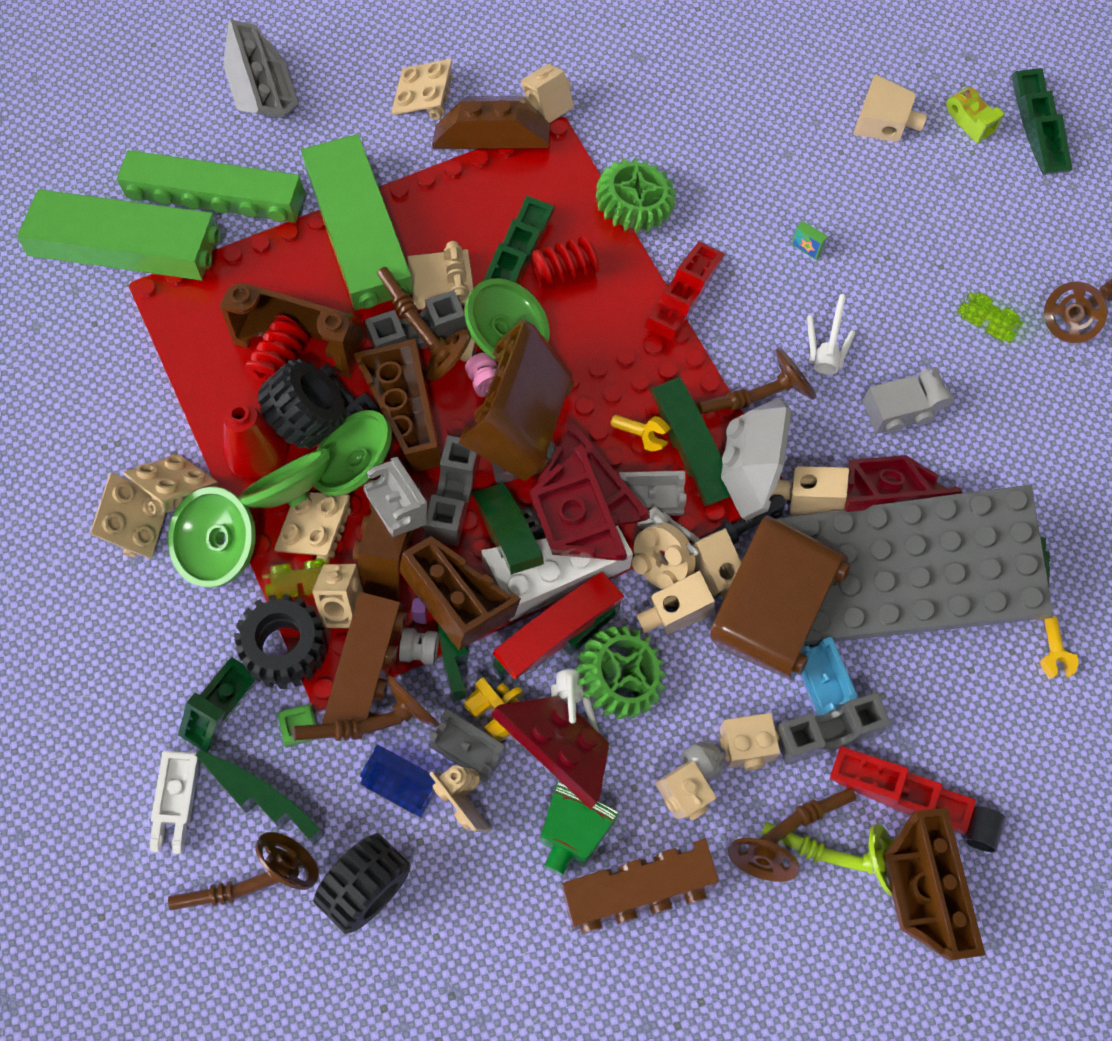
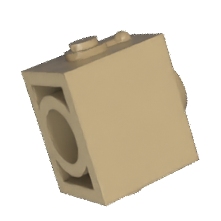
(548, 92)
(337, 594)
(749, 741)
(686, 791)

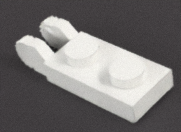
(174, 798)

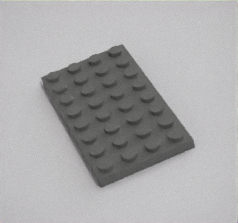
(932, 565)

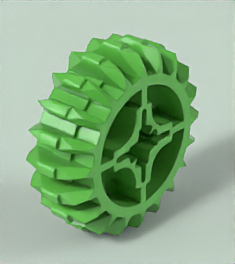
(635, 195)
(640, 672)

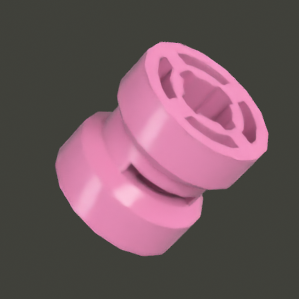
(481, 370)

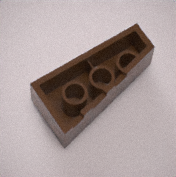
(402, 393)
(366, 659)

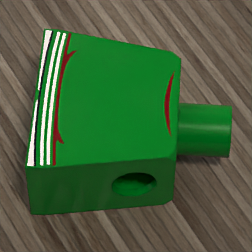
(573, 829)

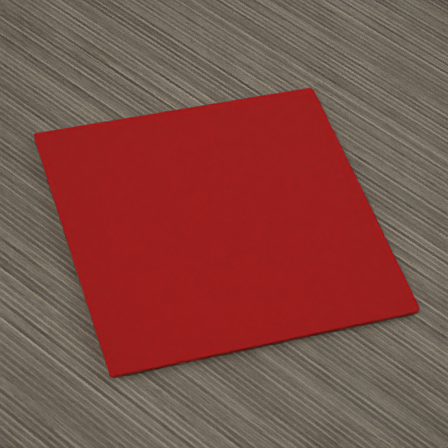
(591, 322)

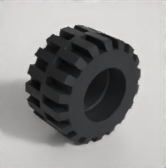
(302, 404)
(273, 616)
(361, 883)

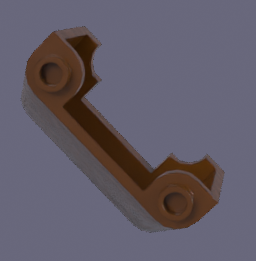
(252, 309)
(521, 403)
(777, 598)

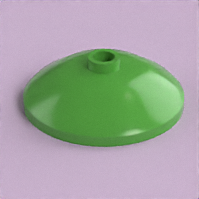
(497, 307)
(353, 450)
(288, 482)
(198, 536)

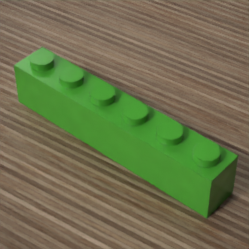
(211, 186)

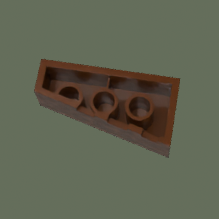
(640, 887)

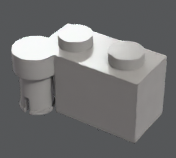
(907, 401)

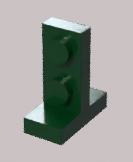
(212, 708)

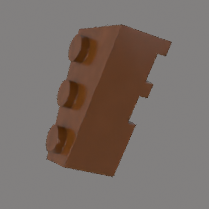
(380, 556)
(454, 593)

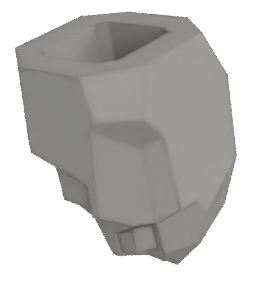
(706, 757)

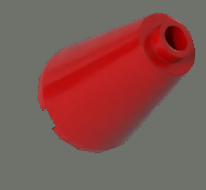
(249, 442)

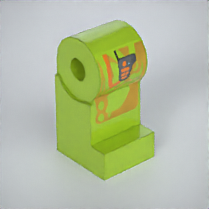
(974, 114)

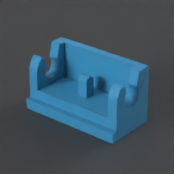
(827, 678)

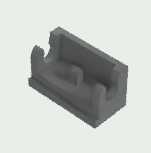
(466, 745)

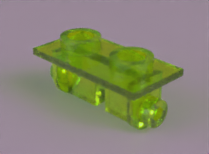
(1001, 320)
(285, 580)

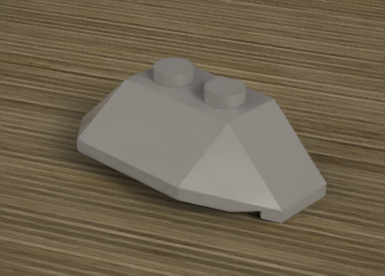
(257, 72)
(755, 456)

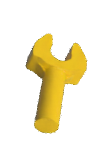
(646, 430)
(1057, 651)

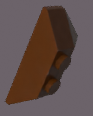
(491, 124)
(932, 886)

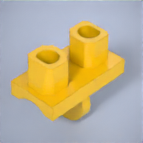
(486, 698)

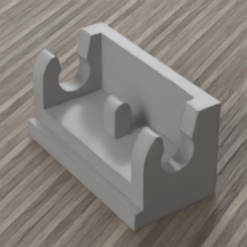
(658, 489)
(396, 498)

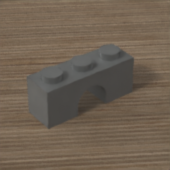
(441, 314)
(450, 504)
(847, 725)

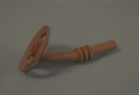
(1079, 310)
(440, 348)
(789, 378)
(403, 710)
(766, 851)
(280, 867)

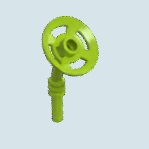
(870, 862)

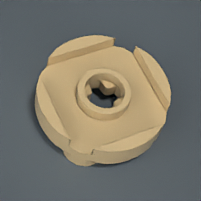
(649, 559)

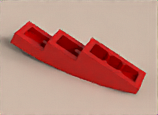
(684, 290)
(558, 625)
(898, 788)

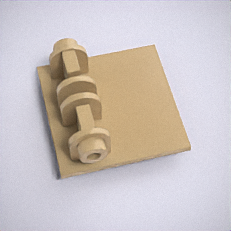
(424, 88)
(441, 273)
(169, 481)
(126, 519)
(315, 526)
(455, 786)

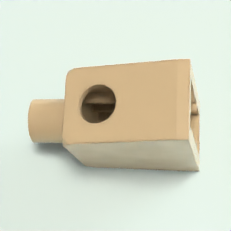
(888, 111)
(815, 489)
(717, 559)
(688, 595)

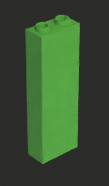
(355, 219)
(119, 234)

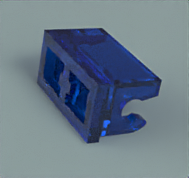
(398, 781)

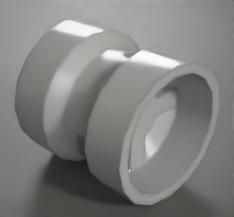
(419, 646)

